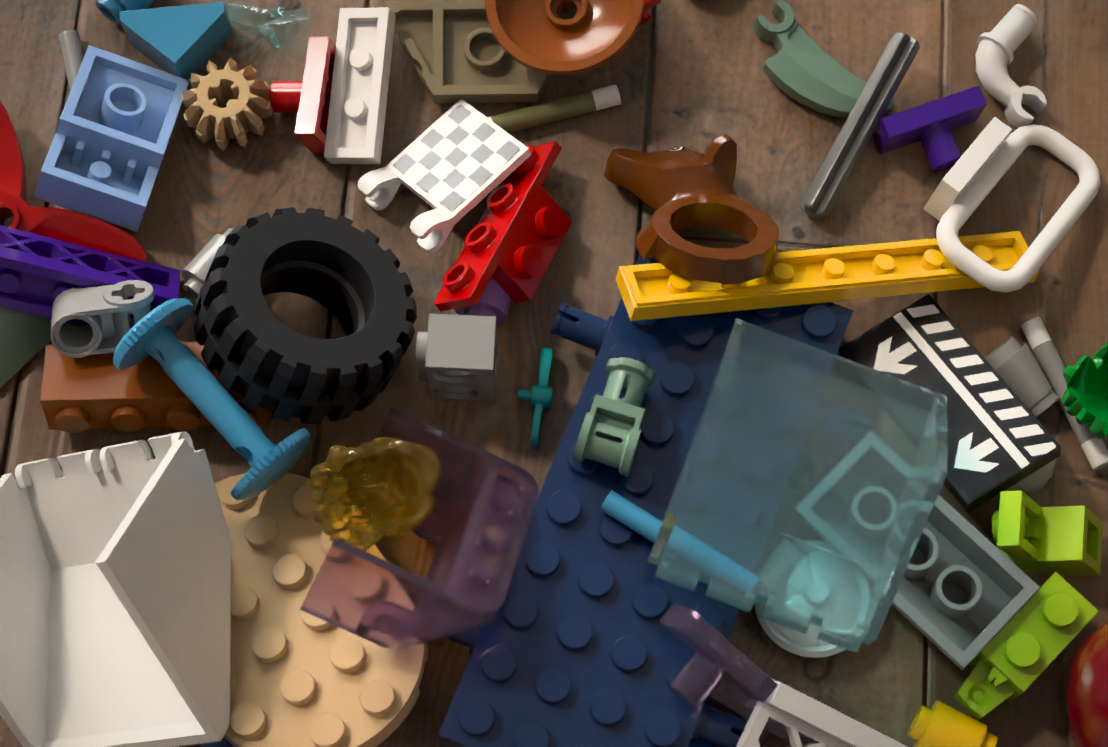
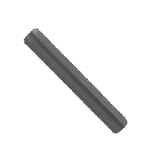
(860, 126)

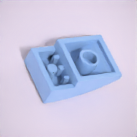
(111, 138)

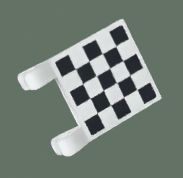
(449, 169)

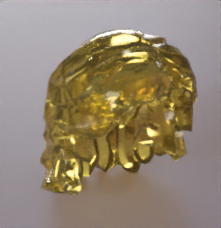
(374, 490)

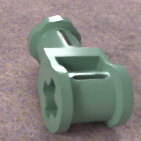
(614, 424)

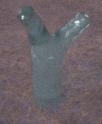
(263, 18)

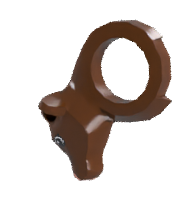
(690, 192)

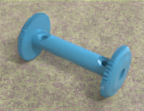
(156, 337)

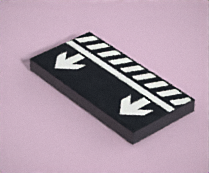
(989, 429)

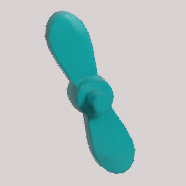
(539, 396)

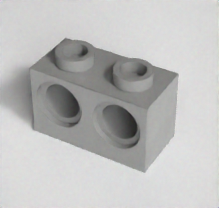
(459, 357)

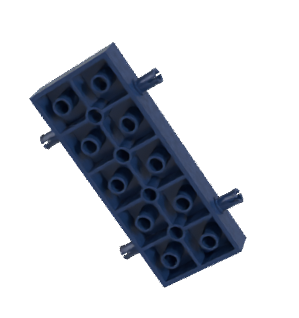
(580, 629)

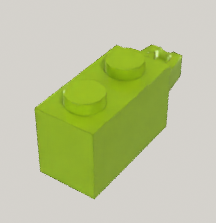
(1024, 646)

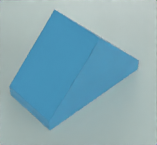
(177, 36)

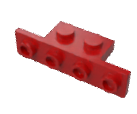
(512, 237)

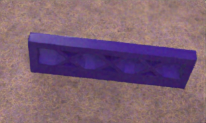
(33, 281)

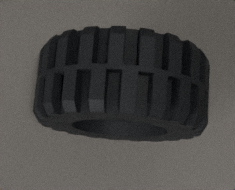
(279, 365)

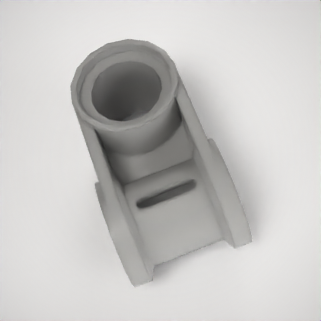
(106, 314)

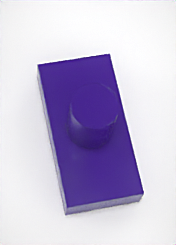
(932, 126)

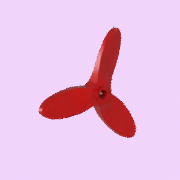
(46, 221)

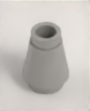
(1023, 375)

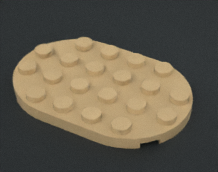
(289, 671)

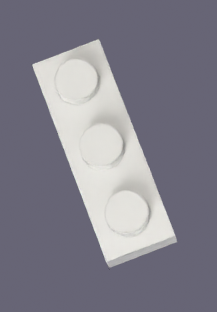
(360, 86)

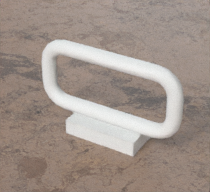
(977, 175)

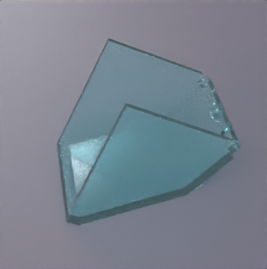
(804, 487)

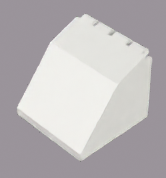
(115, 598)

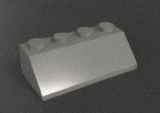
(959, 586)

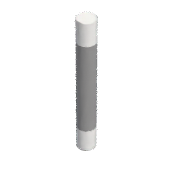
(1053, 369)

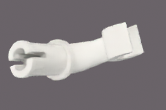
(993, 57)

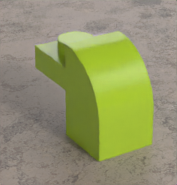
(1047, 537)

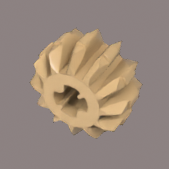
(209, 100)

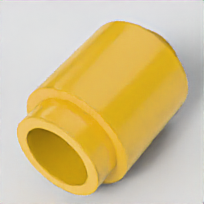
(948, 728)

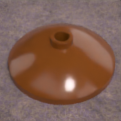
(557, 46)

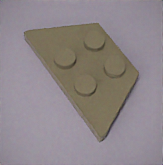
(460, 55)

